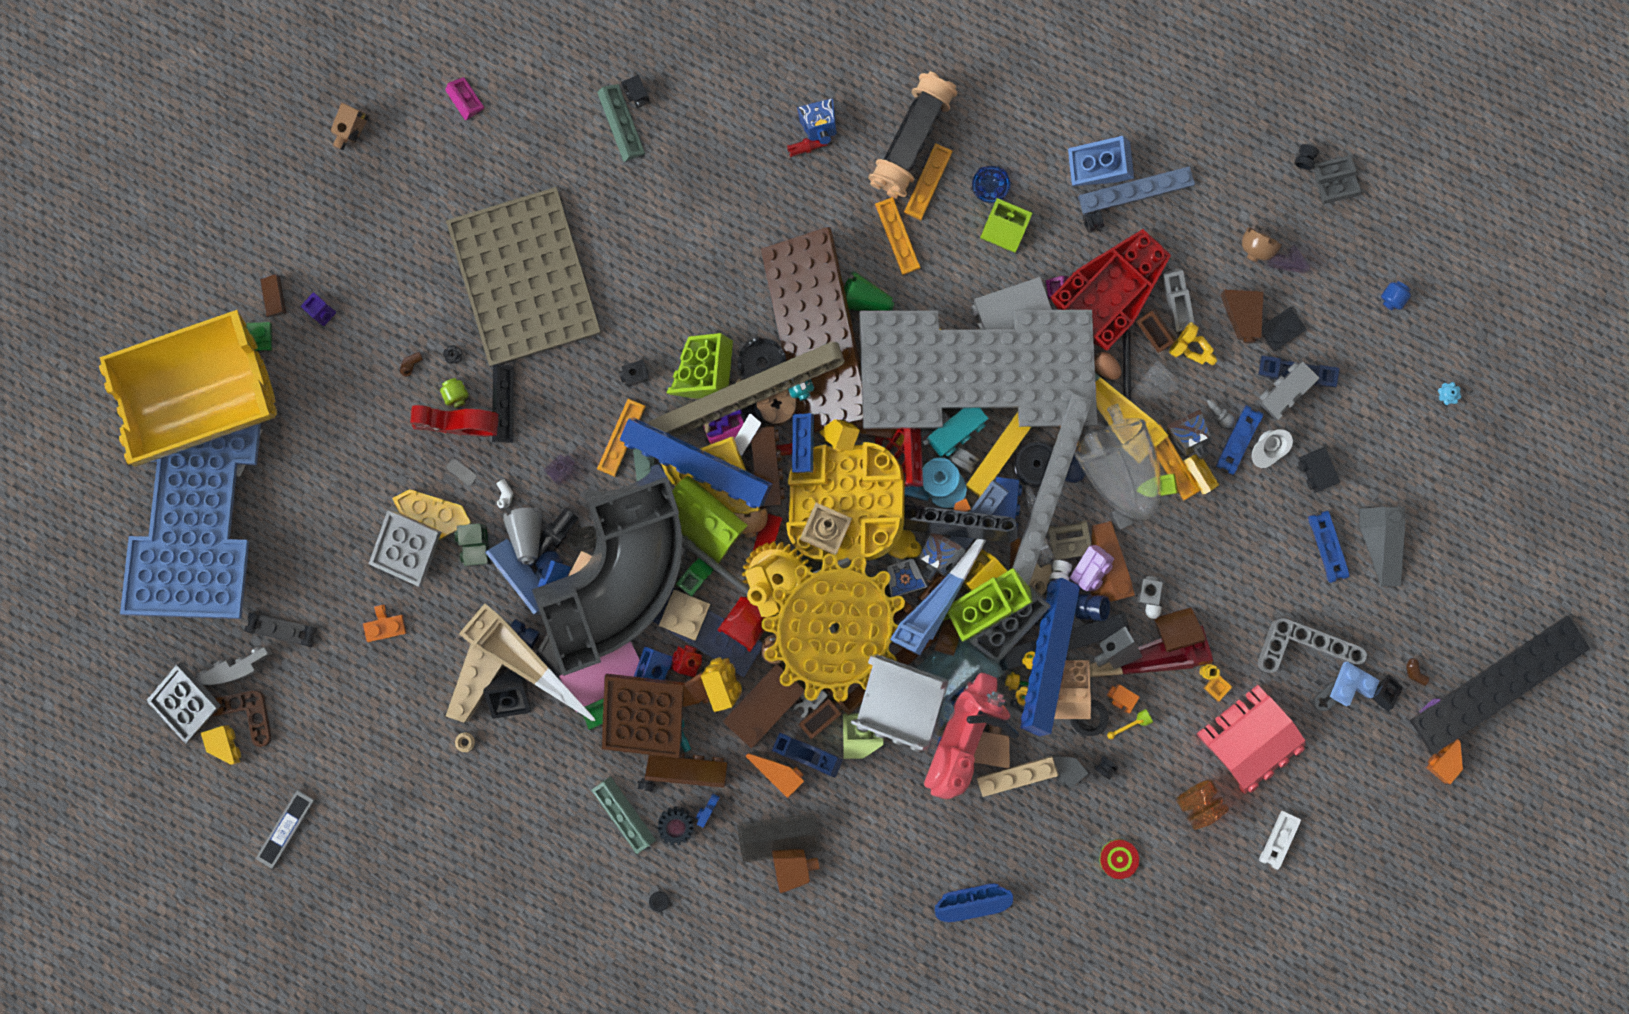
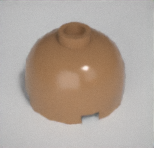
(1259, 245)
(756, 521)

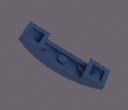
(1275, 367)

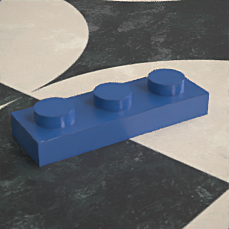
(802, 443)

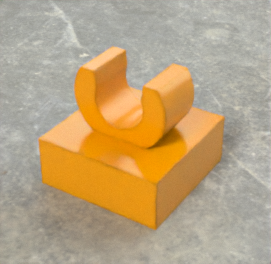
(1217, 688)

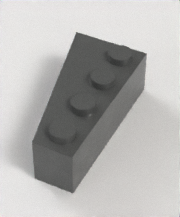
(1002, 636)

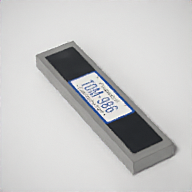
(285, 829)

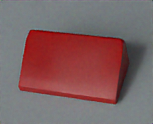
(769, 532)

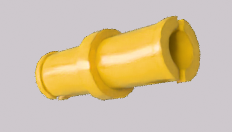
(1209, 672)

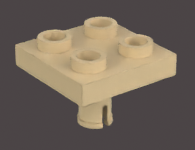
(825, 528)

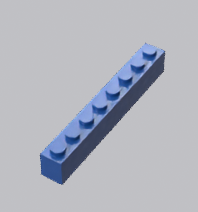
(695, 462)
(1050, 658)

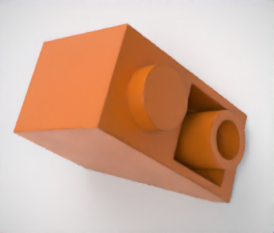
(1447, 763)

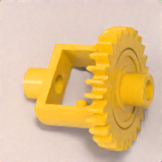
(763, 574)

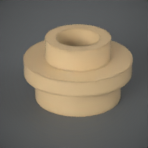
(458, 742)

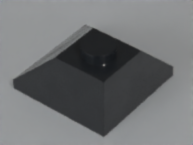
(507, 695)

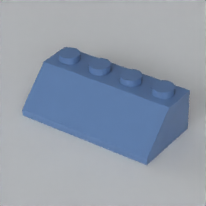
(519, 575)

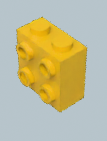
(721, 684)

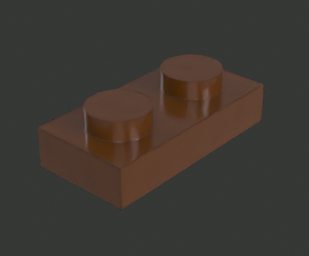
(948, 638)

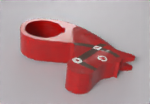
(461, 422)

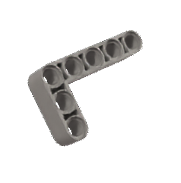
(1308, 641)

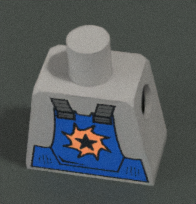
(904, 577)

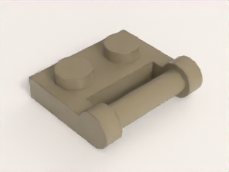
(1069, 547)

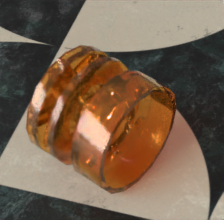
(1204, 808)

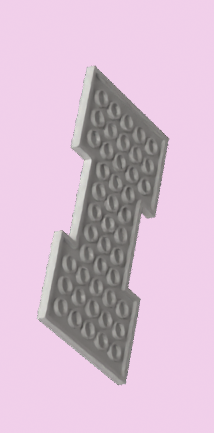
(918, 370)

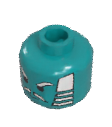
(802, 390)

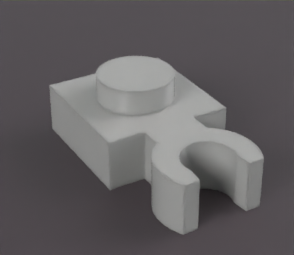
(806, 703)

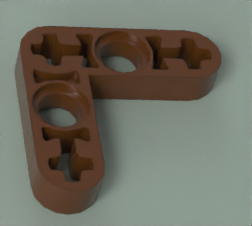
(251, 710)

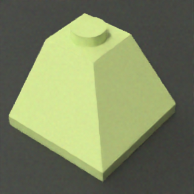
(858, 743)

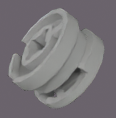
(963, 460)

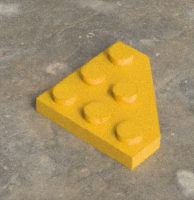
(432, 511)

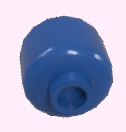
(1396, 295)

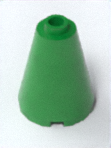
(865, 296)

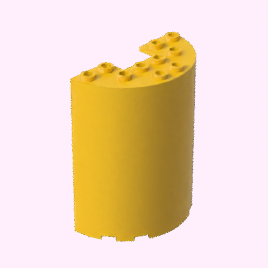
(188, 388)

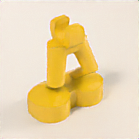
(1188, 336)

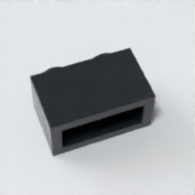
(1319, 470)

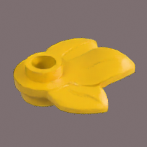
(903, 546)

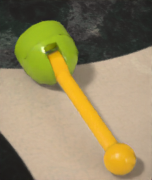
(1143, 718)

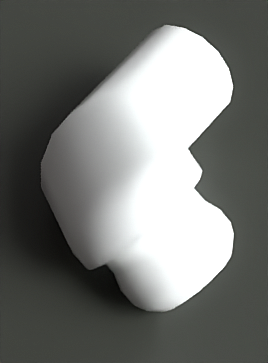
(506, 495)

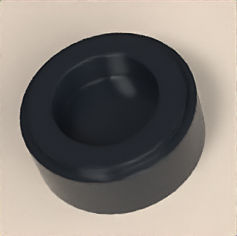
(659, 901)

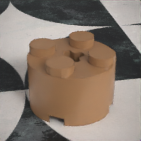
(782, 415)

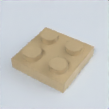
(684, 615)

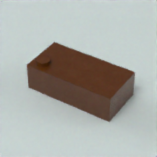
(762, 707)

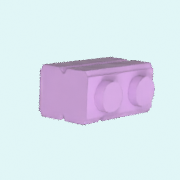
(1092, 568)

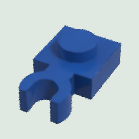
(704, 814)

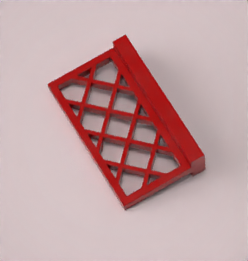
(913, 454)

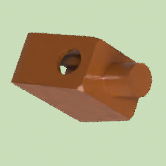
(792, 868)

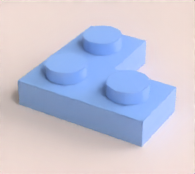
(1352, 680)

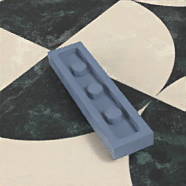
(986, 504)

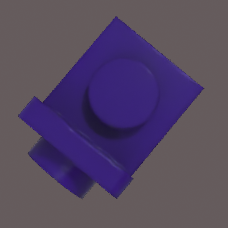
(318, 309)

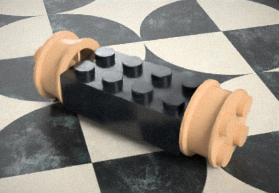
(930, 100)

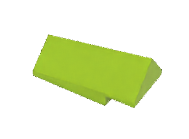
(989, 604)

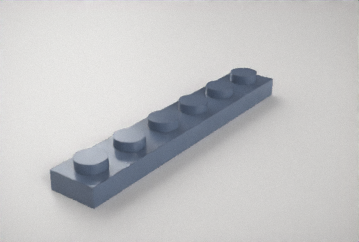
(1136, 190)

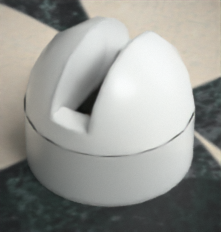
(1153, 611)

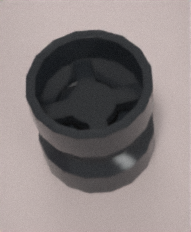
(1306, 157)

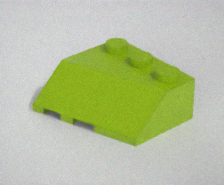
(703, 366)

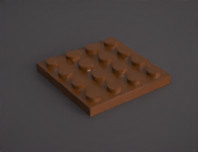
(642, 715)

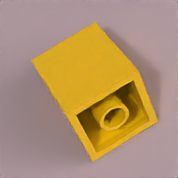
(983, 569)

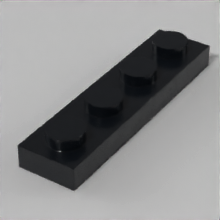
(503, 402)

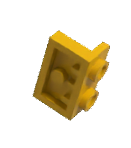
(1201, 474)

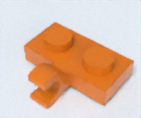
(384, 626)

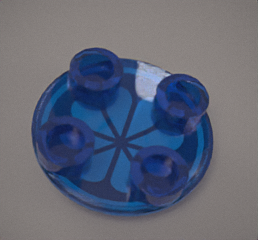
(990, 184)

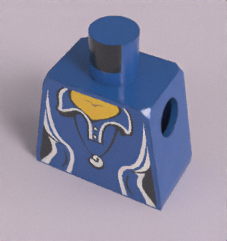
(818, 120)

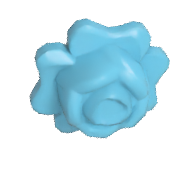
(1449, 393)

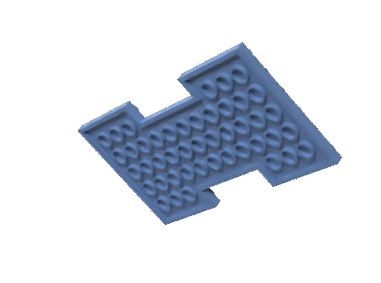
(188, 558)

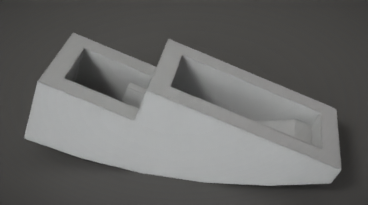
(1177, 298)

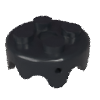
(757, 349)

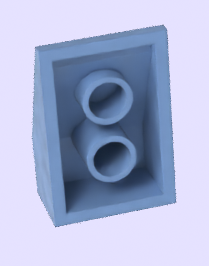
(1101, 162)

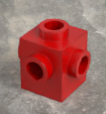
(686, 660)

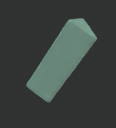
(620, 122)
(623, 815)

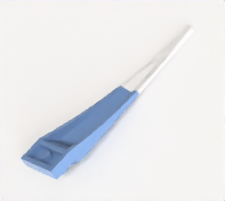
(927, 617)

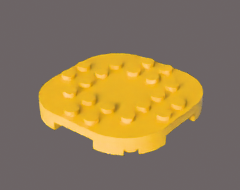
(858, 484)

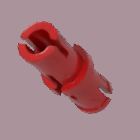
(804, 146)

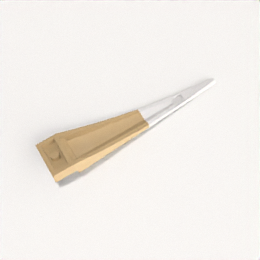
(499, 641)

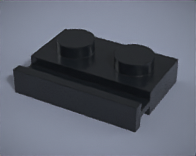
(1282, 329)

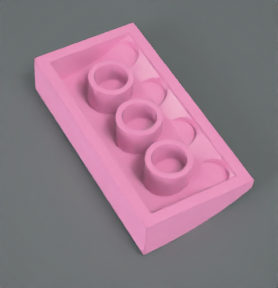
(588, 683)

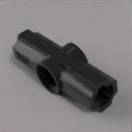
(556, 531)

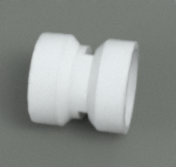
(1060, 570)

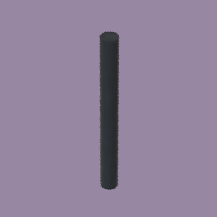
(1127, 365)

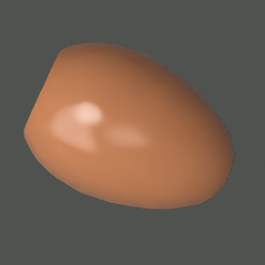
(1107, 366)

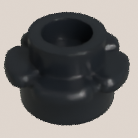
(457, 354)
(646, 785)

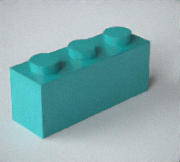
(957, 430)

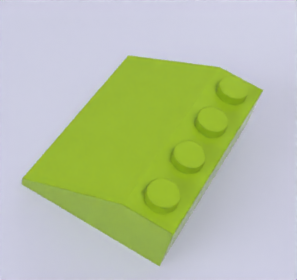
(706, 519)

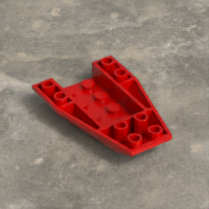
(1114, 286)

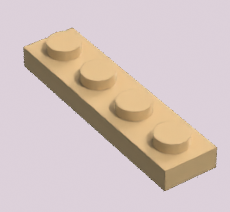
(1017, 776)

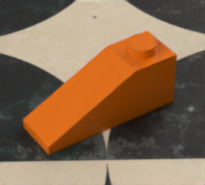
(781, 775)

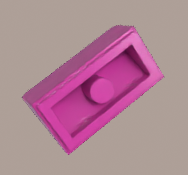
(464, 98)

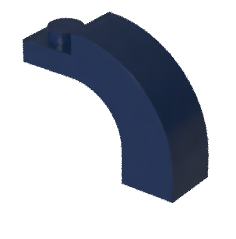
(807, 754)

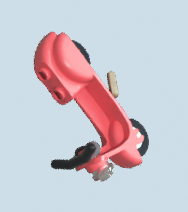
(954, 758)

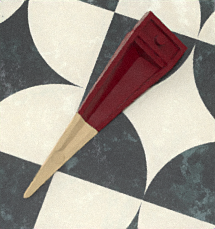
(1157, 659)

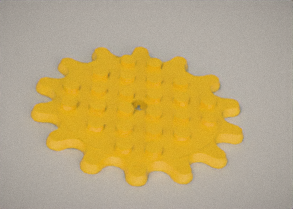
(815, 604)

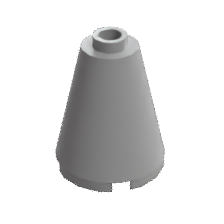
(524, 532)

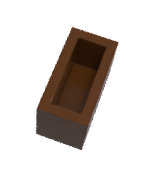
(1156, 330)
(819, 718)

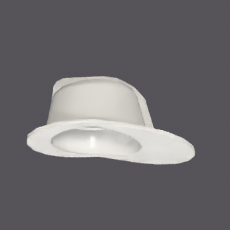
(1271, 447)

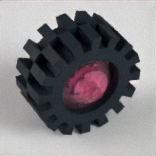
(675, 826)

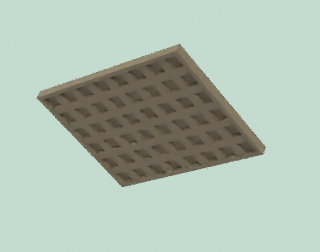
(523, 277)

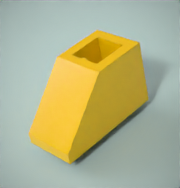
(840, 435)
(220, 744)

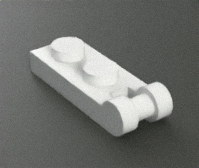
(1280, 839)

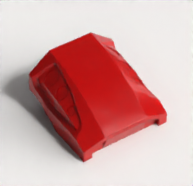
(744, 623)

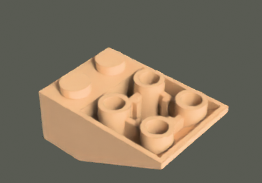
(1074, 693)

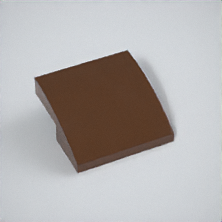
(1179, 629)

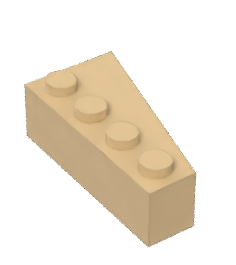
(475, 675)

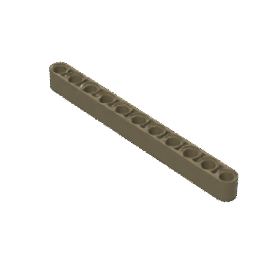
(750, 390)

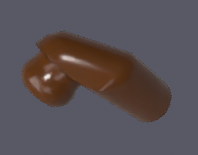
(408, 363)
(1413, 672)

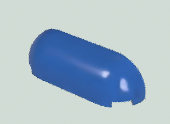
(973, 903)

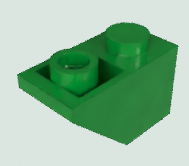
(695, 577)

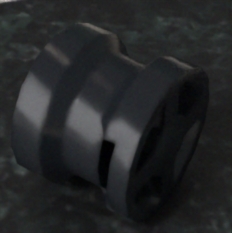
(1093, 221)
(1106, 767)

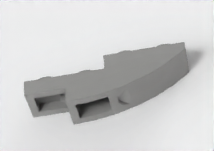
(228, 672)

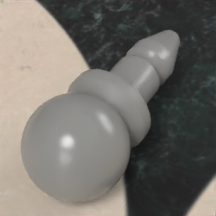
(1225, 419)

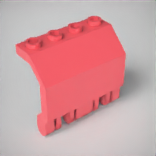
(1254, 740)

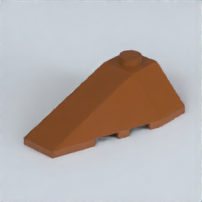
(1117, 582)

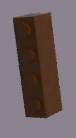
(766, 462)

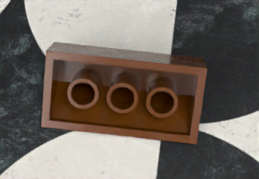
(687, 770)

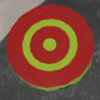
(1119, 859)

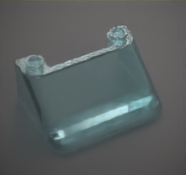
(959, 670)

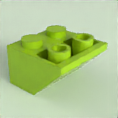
(1006, 225)

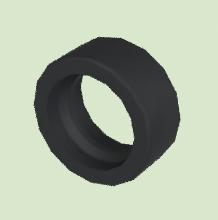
(1101, 726)

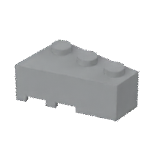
(1288, 389)

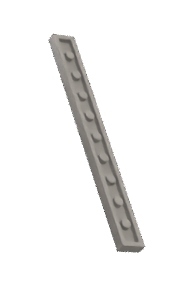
(1051, 486)

